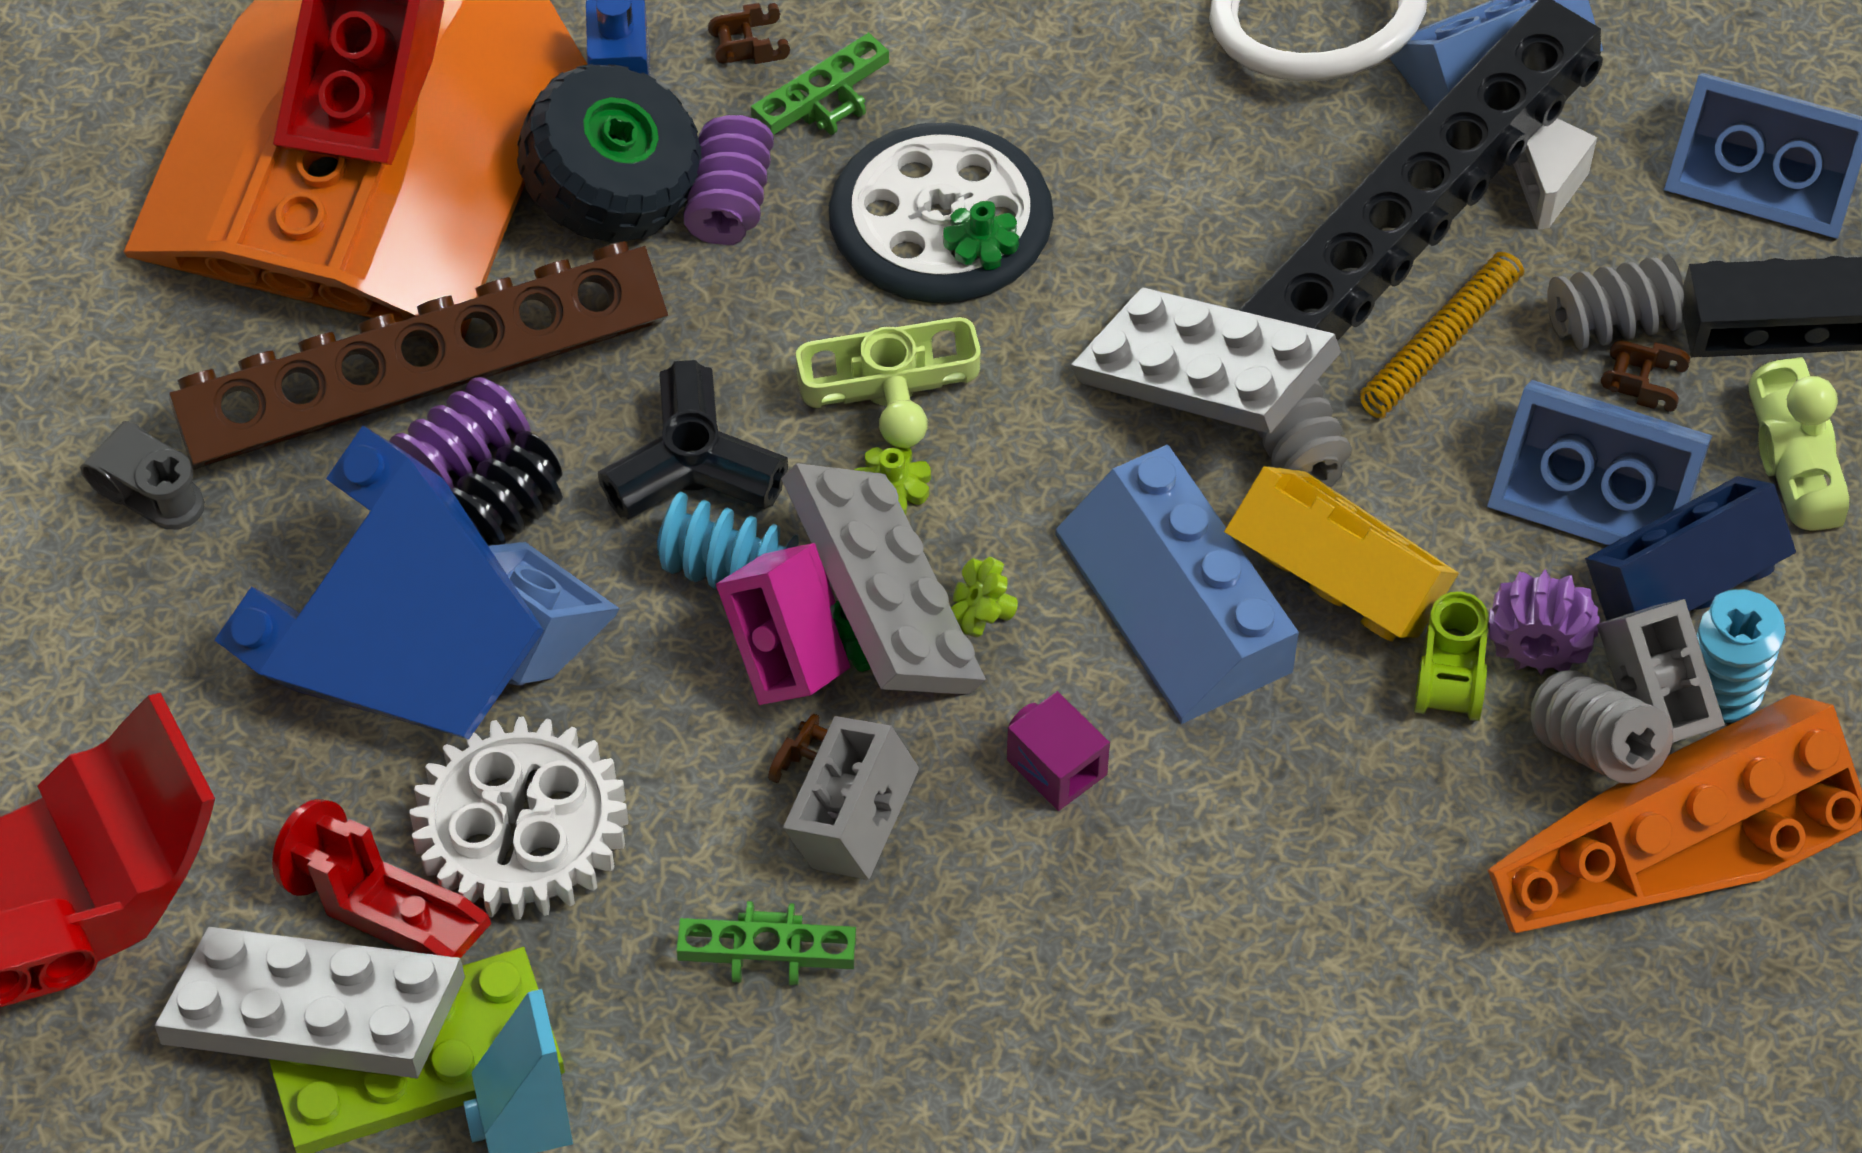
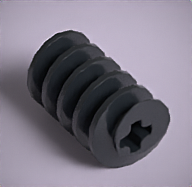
(510, 485)

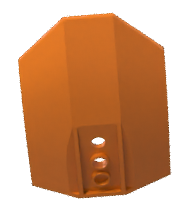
(369, 231)

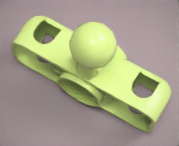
(888, 369)
(1800, 442)

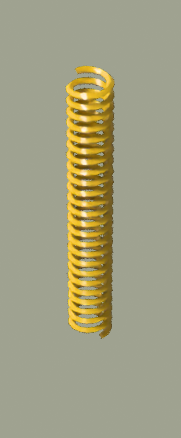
(1446, 331)

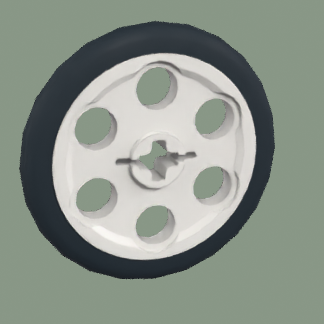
(946, 150)

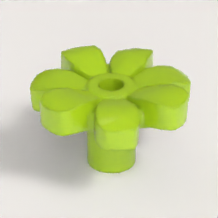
(906, 477)
(982, 596)

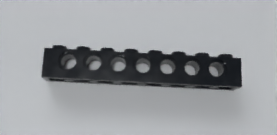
(1492, 115)

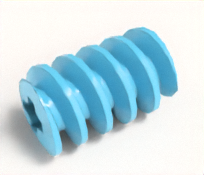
(711, 547)
(1740, 647)

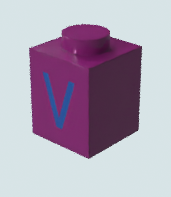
(1057, 750)

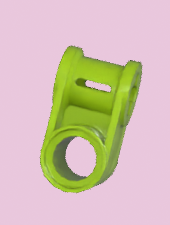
(1454, 666)

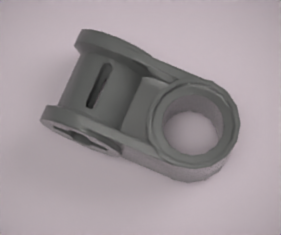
(145, 477)

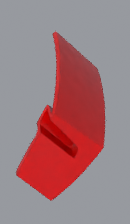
(98, 853)

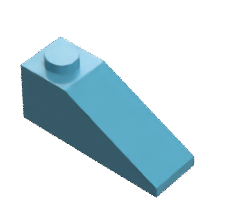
(520, 1086)

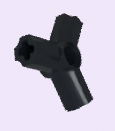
(716, 459)

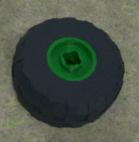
(608, 153)

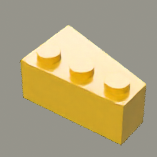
(1341, 551)

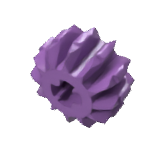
(1543, 622)

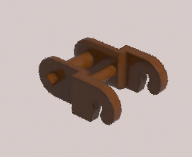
(749, 47)
(1645, 358)
(796, 749)

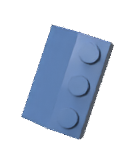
(1450, 48)
(1767, 155)
(1594, 465)

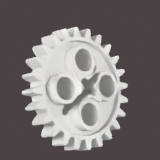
(576, 827)

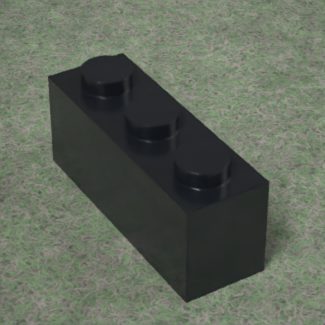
(1773, 306)

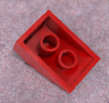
(356, 76)

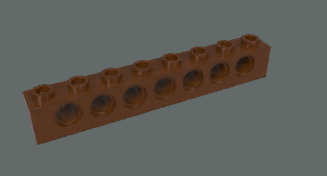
(622, 272)

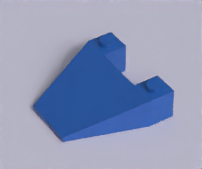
(408, 615)

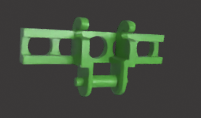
(809, 108)
(752, 923)

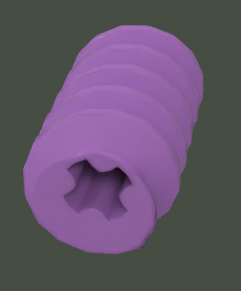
(729, 179)
(463, 429)

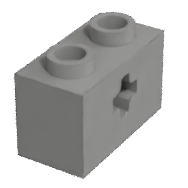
(1662, 664)
(851, 797)

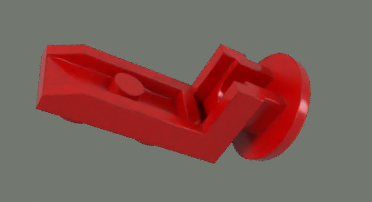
(356, 887)

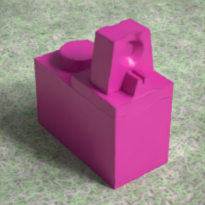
(784, 623)

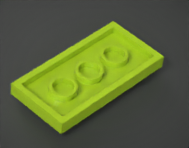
(342, 1105)

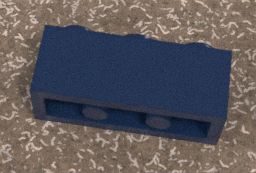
(1695, 550)

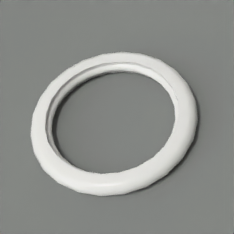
(1319, 65)

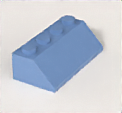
(1178, 586)

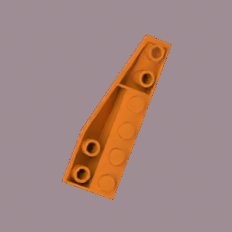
(1699, 824)

